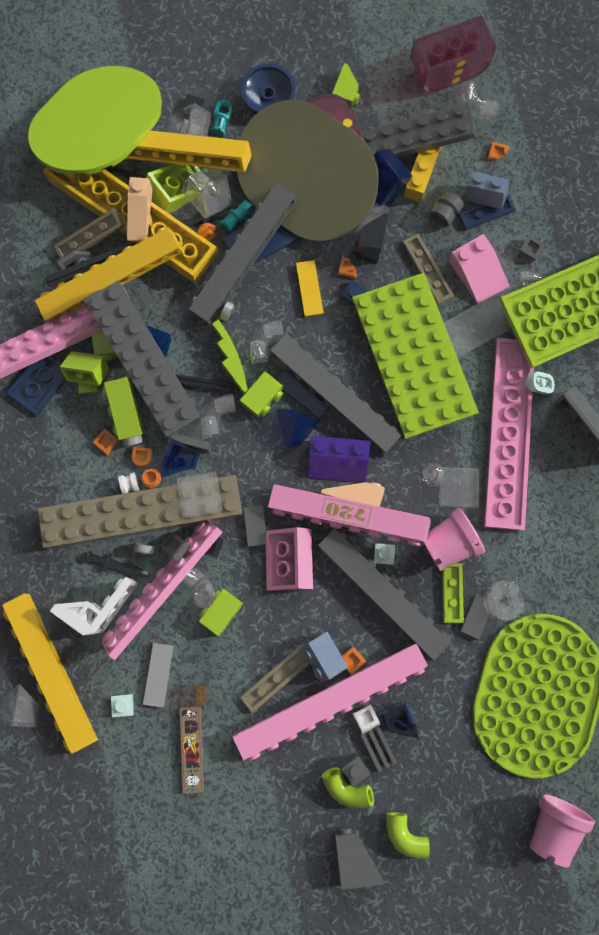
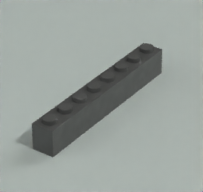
(243, 253)
(341, 400)
(384, 594)

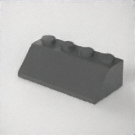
(581, 418)

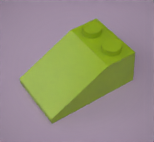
(168, 186)

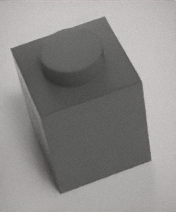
(355, 770)

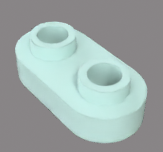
(540, 382)

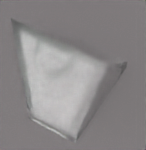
(19, 709)

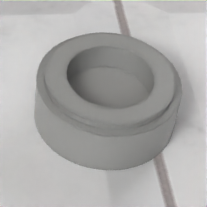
(226, 312)
(132, 440)
(143, 548)

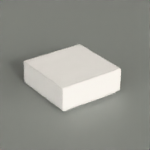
(366, 719)

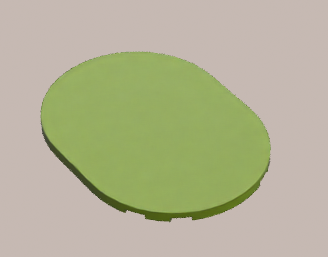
(95, 120)
(538, 696)

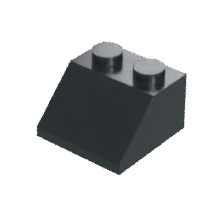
(370, 241)

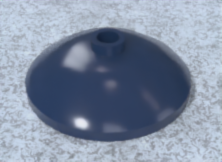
(266, 80)

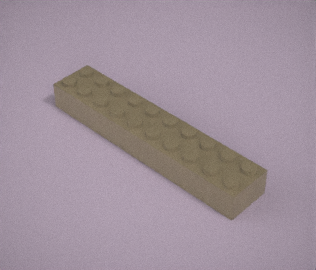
(128, 515)

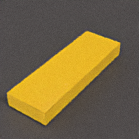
(309, 289)

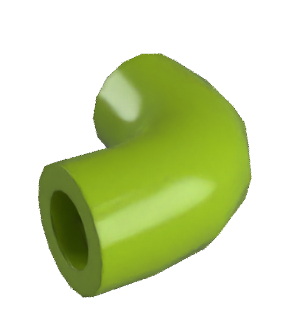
(346, 794)
(402, 839)

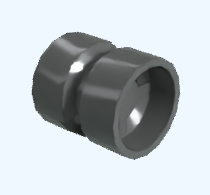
(446, 209)

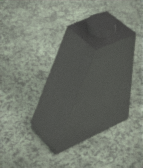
(354, 861)

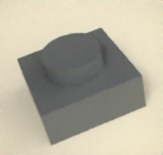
(531, 248)

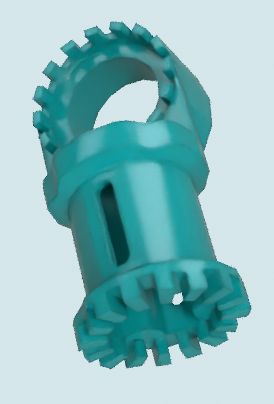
(221, 119)
(236, 216)

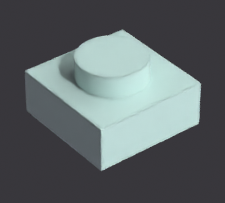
(384, 554)
(122, 705)

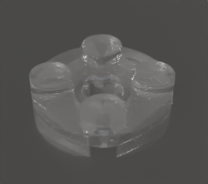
(514, 596)

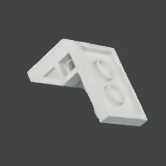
(80, 614)

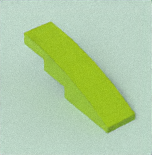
(232, 363)

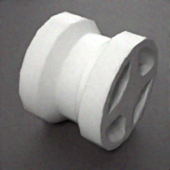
(128, 483)

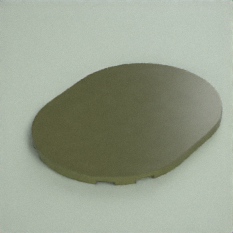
(314, 160)

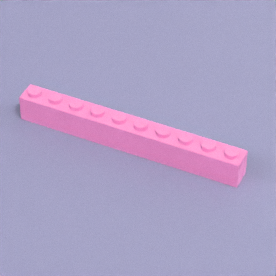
(330, 701)

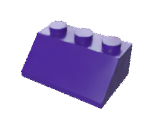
(338, 459)

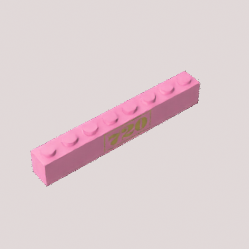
(349, 514)

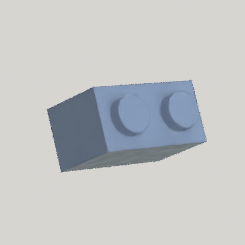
(487, 190)
(324, 657)

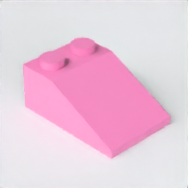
(479, 269)

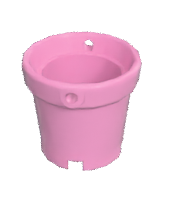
(453, 540)
(560, 830)

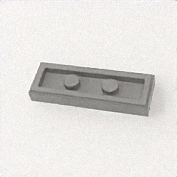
(158, 675)

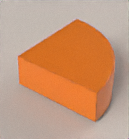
(497, 151)
(347, 268)

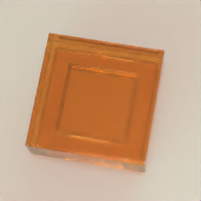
(200, 694)

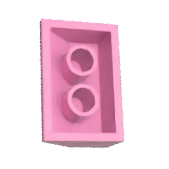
(289, 559)

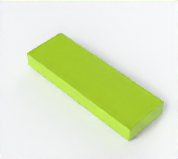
(452, 594)

